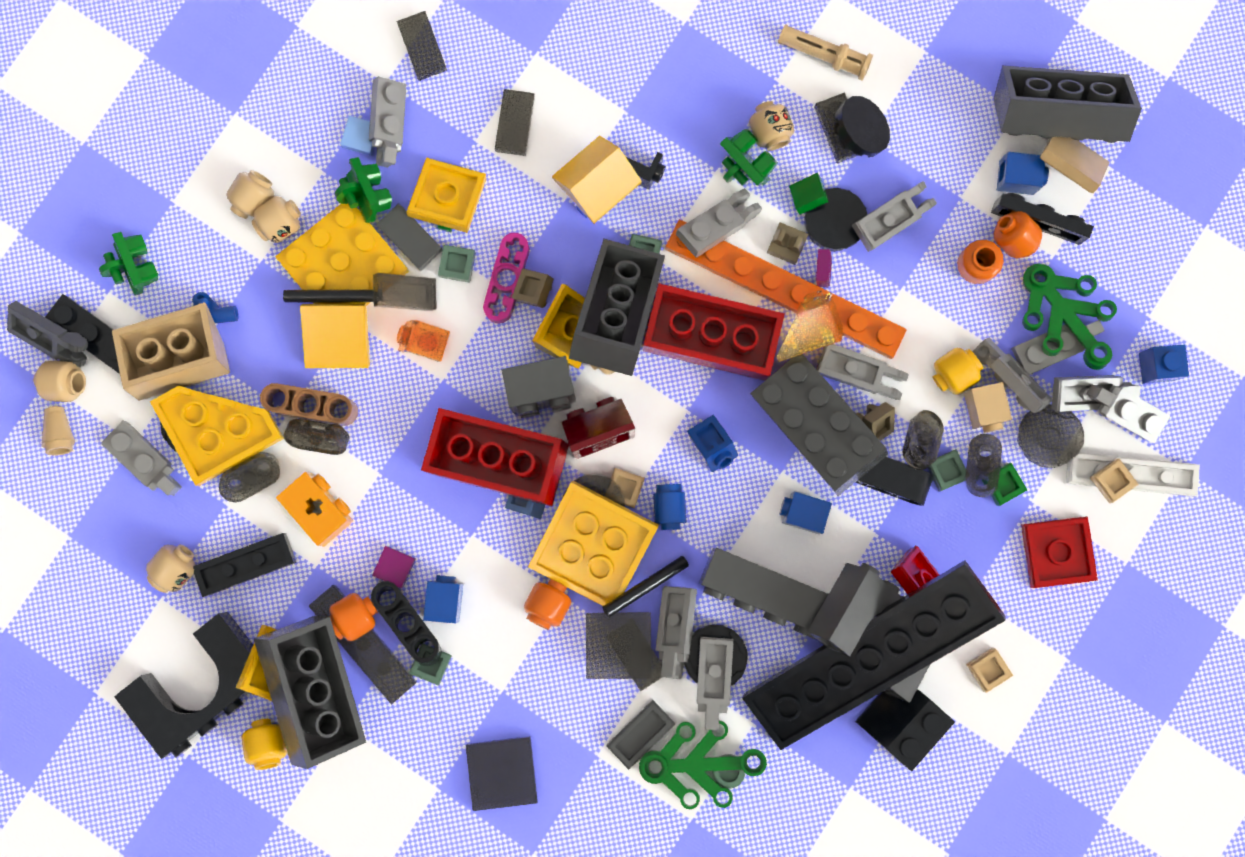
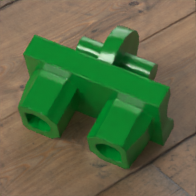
(756, 169)
(358, 191)
(126, 250)

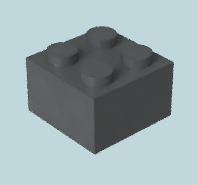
(539, 387)

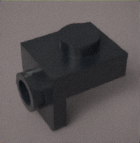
(651, 174)

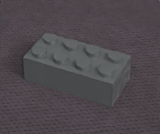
(1066, 104)
(616, 307)
(819, 424)
(763, 589)
(310, 691)

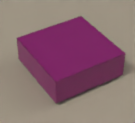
(824, 268)
(394, 566)

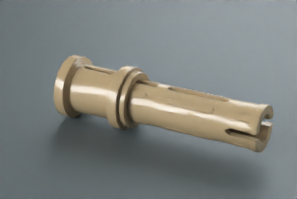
(839, 56)

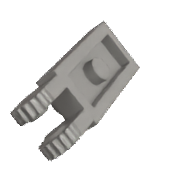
(891, 217)
(717, 223)
(859, 371)

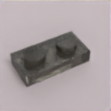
(826, 114)

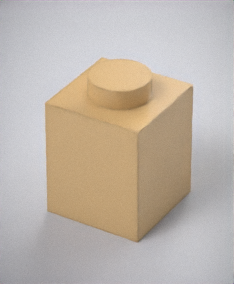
(988, 407)

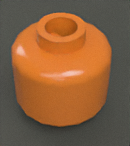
(1017, 234)
(980, 261)
(547, 604)
(352, 616)

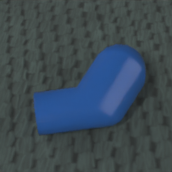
(219, 314)

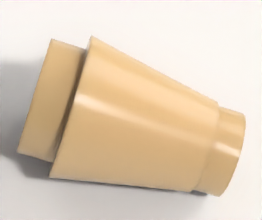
(56, 433)

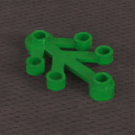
(1065, 311)
(696, 765)

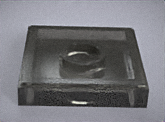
(618, 645)
(501, 773)

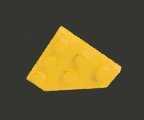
(213, 431)

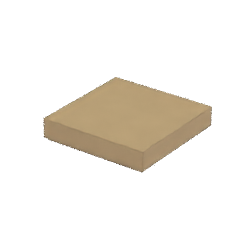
(1075, 162)

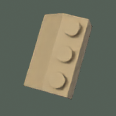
(170, 352)

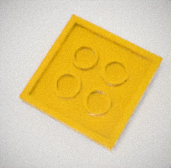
(340, 254)
(593, 545)

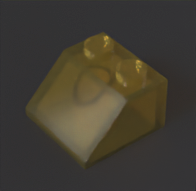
(812, 327)

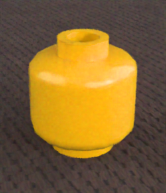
(957, 371)
(263, 745)

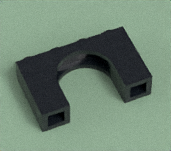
(168, 725)

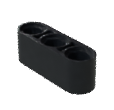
(898, 481)
(395, 612)

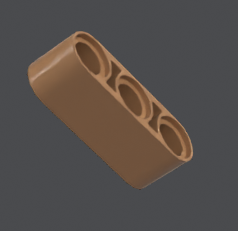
(294, 404)

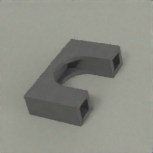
(848, 611)

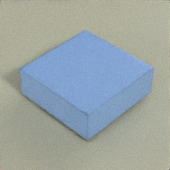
(357, 136)

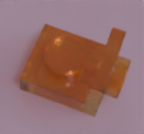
(422, 340)

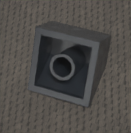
(905, 728)

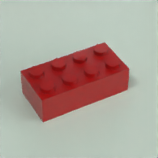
(713, 332)
(495, 456)

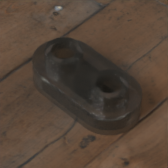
(316, 436)
(922, 446)
(983, 467)
(251, 477)

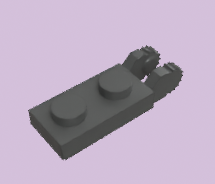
(46, 335)

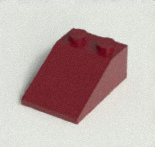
(598, 428)

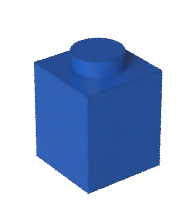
(1021, 173)
(1164, 364)
(805, 512)
(443, 600)

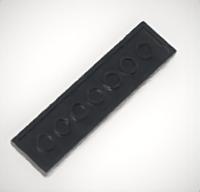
(893, 647)

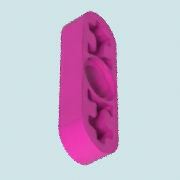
(504, 253)

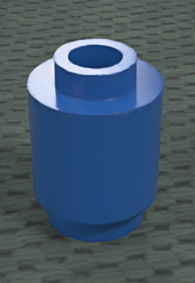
(669, 506)

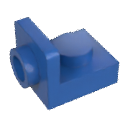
(713, 443)

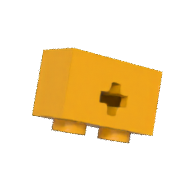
(299, 500)

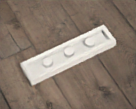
(1151, 475)

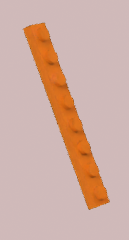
(788, 291)

